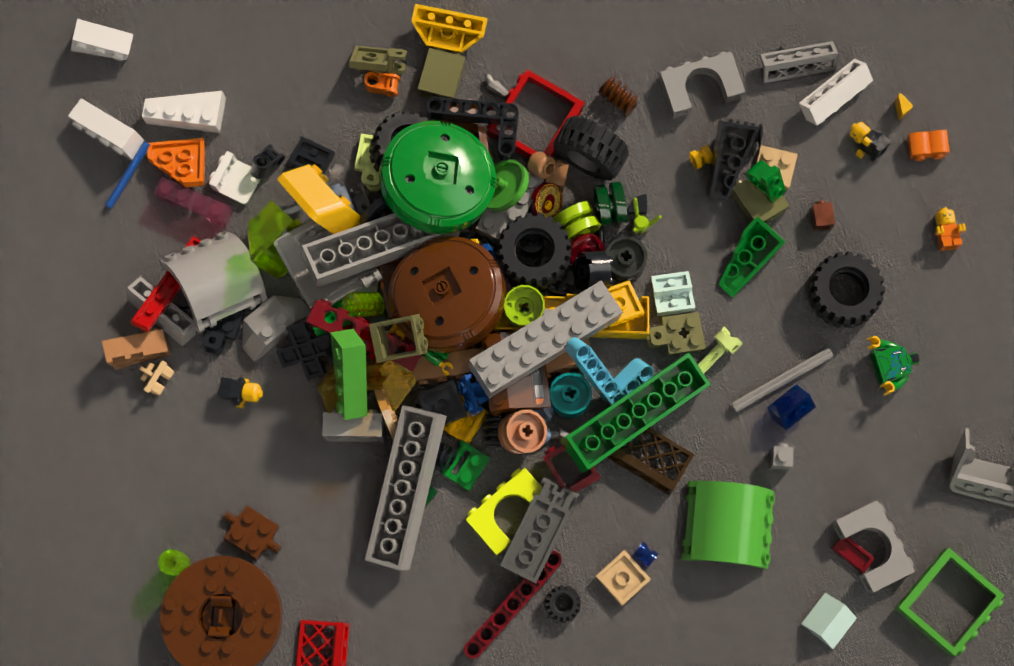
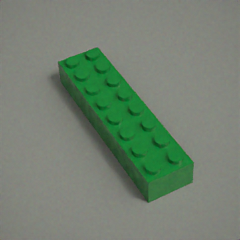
(635, 412)

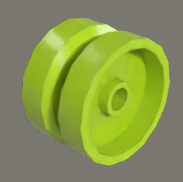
(578, 220)

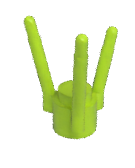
(641, 223)

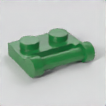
(470, 469)

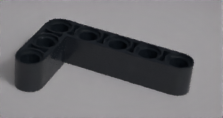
(480, 116)

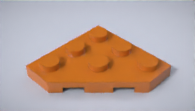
(180, 160)

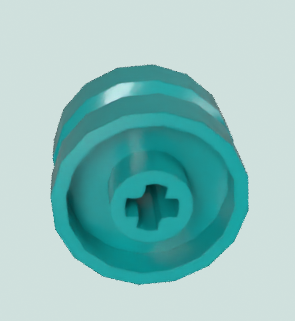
(573, 384)

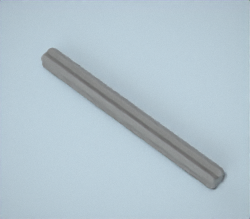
(781, 380)

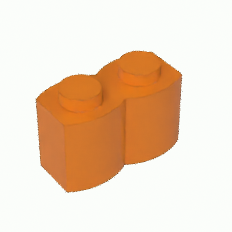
(928, 144)

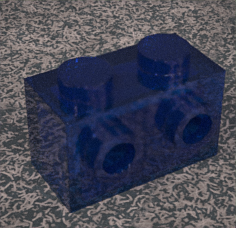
(791, 407)

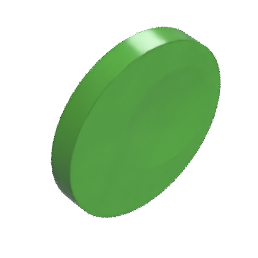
(510, 184)

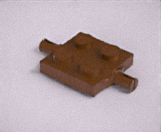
(252, 532)

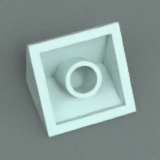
(829, 620)

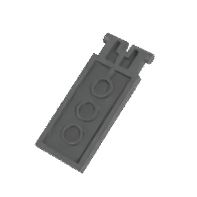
(539, 531)

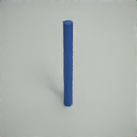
(127, 175)

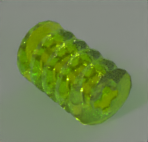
(364, 304)
(166, 562)

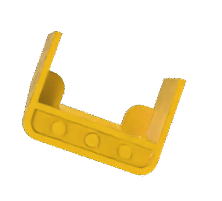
(316, 198)

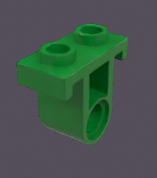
(767, 179)

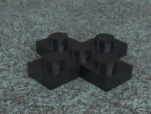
(305, 350)

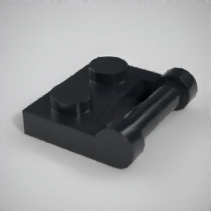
(311, 152)

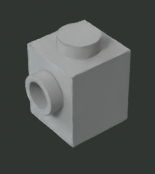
(781, 456)

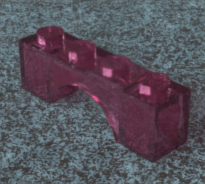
(181, 196)

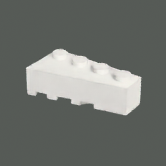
(187, 111)

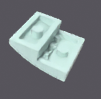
(673, 293)

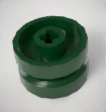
(610, 204)

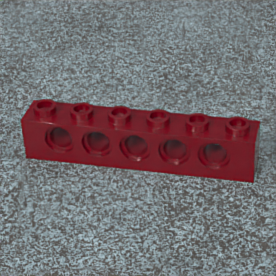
(316, 318)

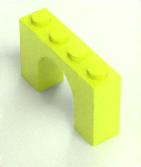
(482, 519)

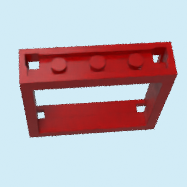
(578, 106)

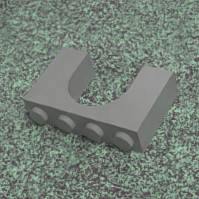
(720, 67)
(896, 563)

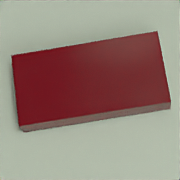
(853, 554)

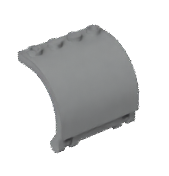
(290, 250)
(216, 278)

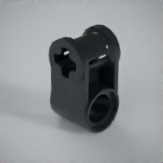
(266, 162)

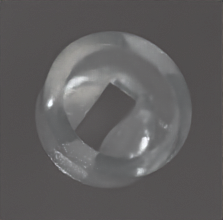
(337, 170)

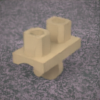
(161, 370)

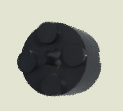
(592, 268)

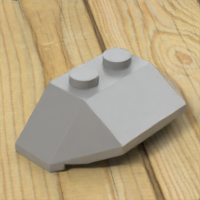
(268, 324)

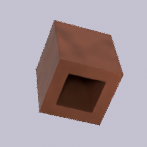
(822, 216)

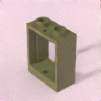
(381, 344)

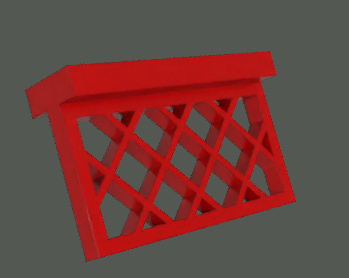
(339, 646)

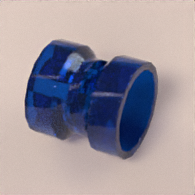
(645, 555)

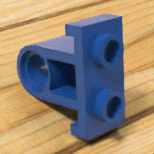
(473, 395)

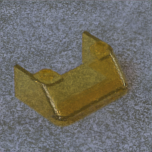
(389, 376)

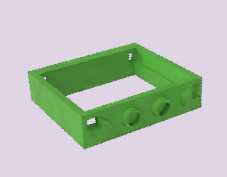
(971, 632)

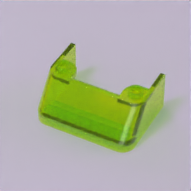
(263, 232)

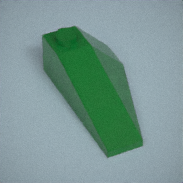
(753, 251)

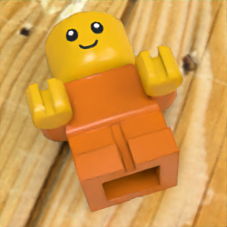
(947, 231)

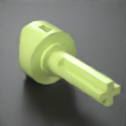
(725, 343)

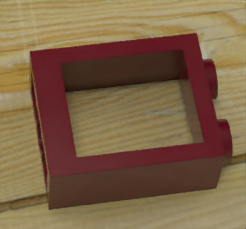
(551, 452)

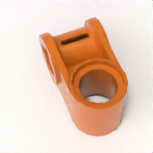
(383, 83)

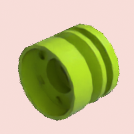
(522, 296)

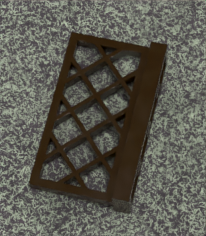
(644, 470)

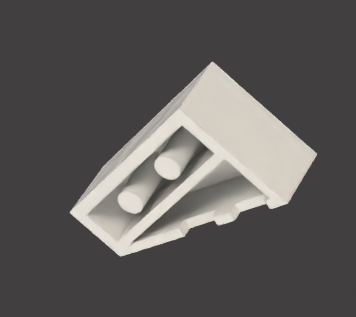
(101, 40)

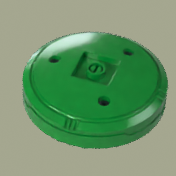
(437, 177)

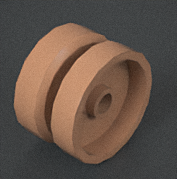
(524, 442)

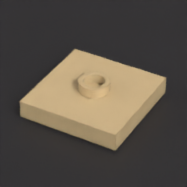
(623, 577)

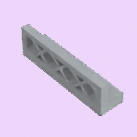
(799, 58)

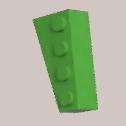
(350, 373)

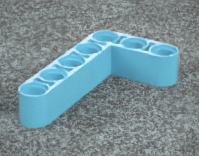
(607, 387)

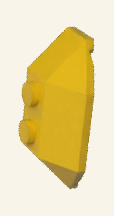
(448, 28)

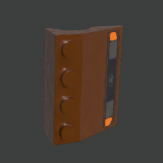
(526, 394)

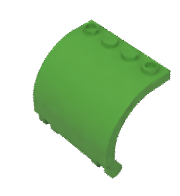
(728, 523)

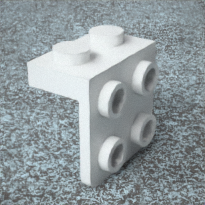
(233, 179)

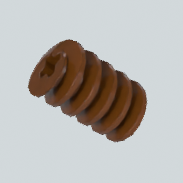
(619, 96)

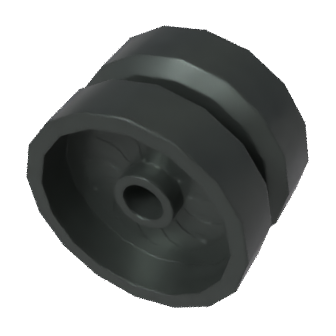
(633, 251)

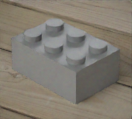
(362, 429)

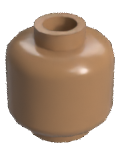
(541, 165)

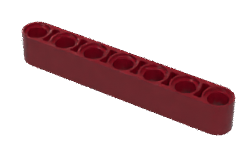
(509, 614)

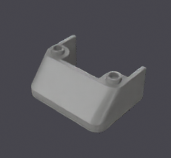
(980, 477)

